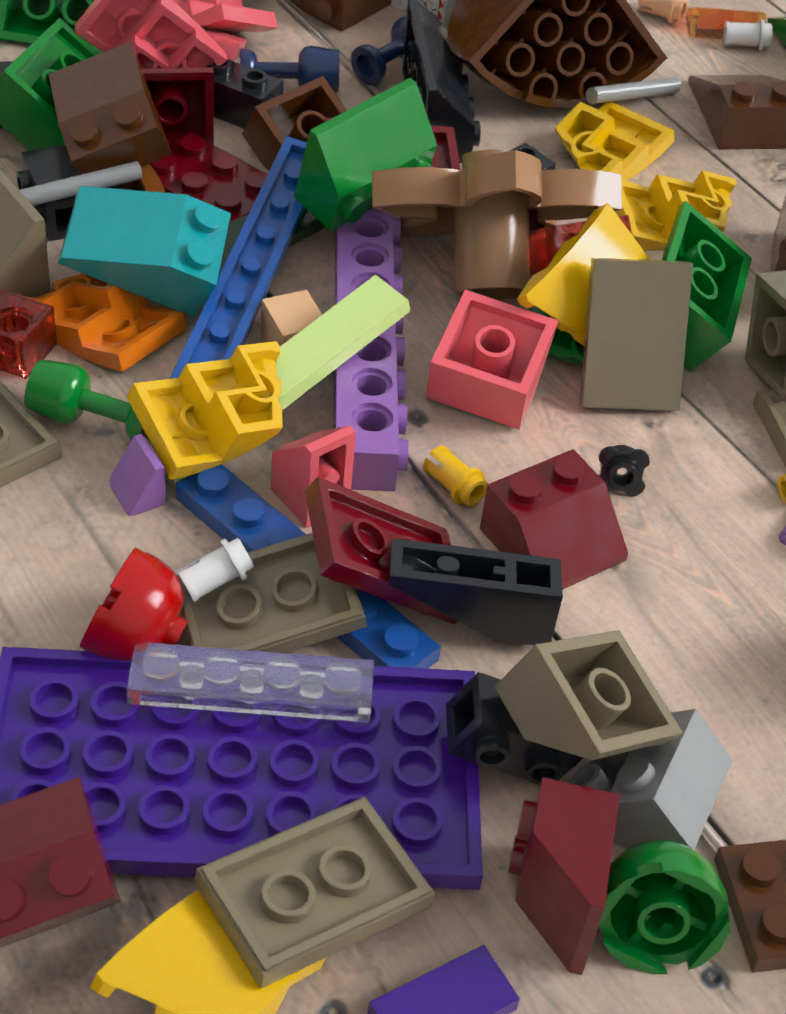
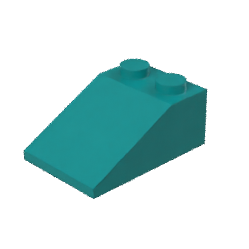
(147, 244)

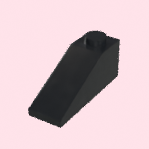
(487, 590)

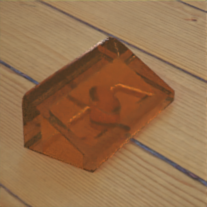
(710, 21)

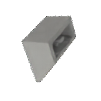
(663, 786)

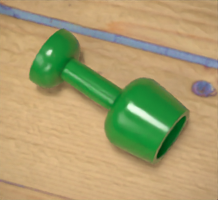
(63, 393)

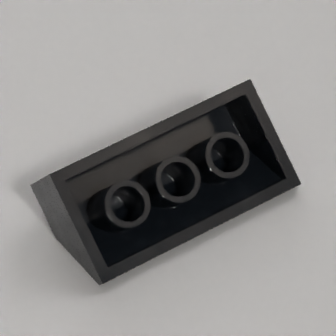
(439, 77)

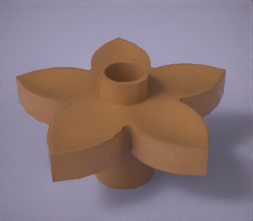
(491, 210)

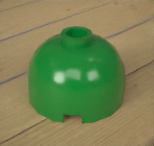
(664, 907)

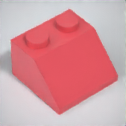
(490, 359)

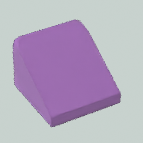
(139, 478)

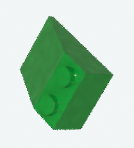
(26, 90)

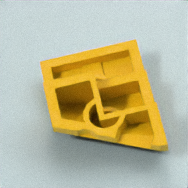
(613, 139)
(655, 207)
(564, 285)
(211, 409)
(191, 967)

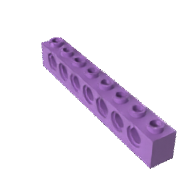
(369, 381)

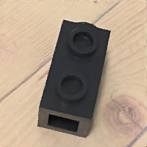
(240, 90)
(43, 167)
(486, 734)

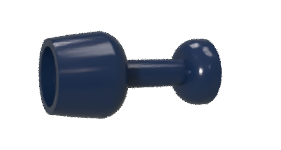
(370, 62)
(311, 64)

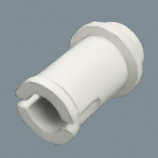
(747, 34)
(216, 568)

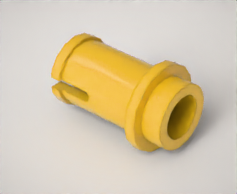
(464, 483)

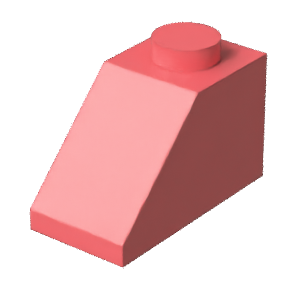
(298, 463)

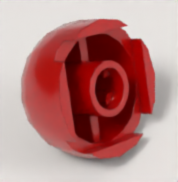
(138, 609)

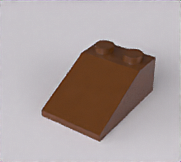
(742, 110)
(107, 112)
(291, 116)

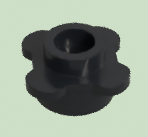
(623, 456)

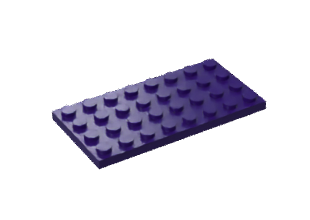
(206, 783)

